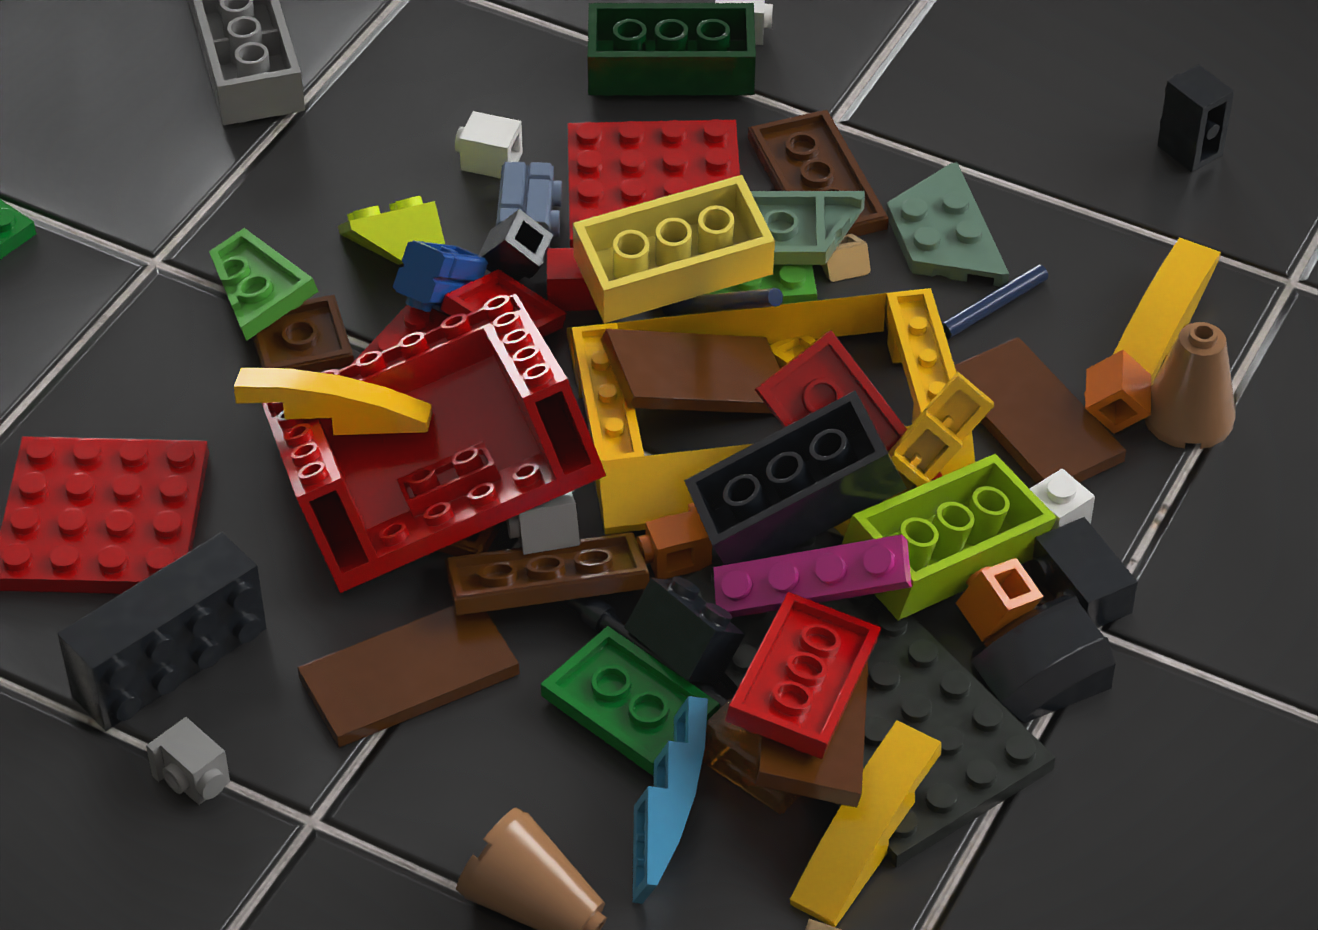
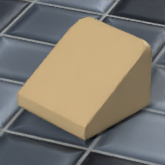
(848, 260)

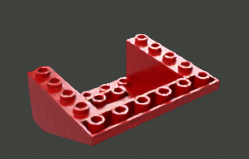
(495, 446)

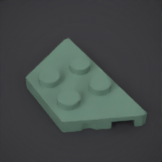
(808, 223)
(945, 230)

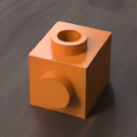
(1118, 391)
(998, 597)

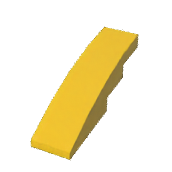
(1168, 304)
(351, 403)
(937, 434)
(861, 835)

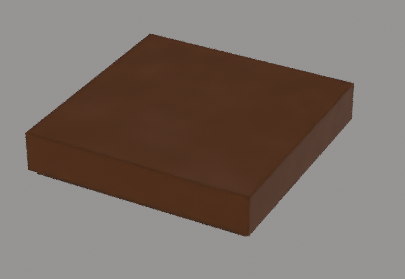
(306, 338)

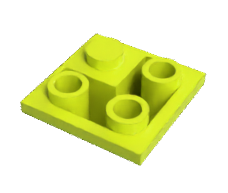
(391, 231)

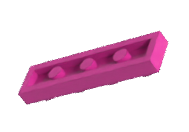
(814, 574)

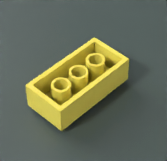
(673, 248)

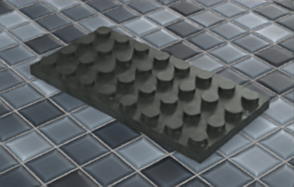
(921, 684)

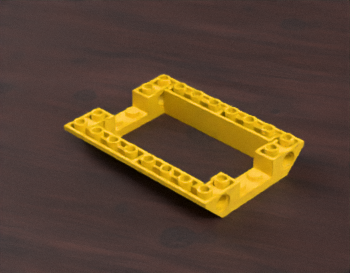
(654, 485)

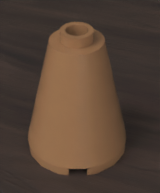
(1194, 390)
(530, 879)

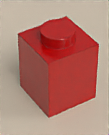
(565, 282)

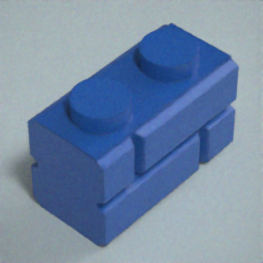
(434, 271)

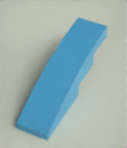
(665, 808)

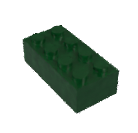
(671, 49)

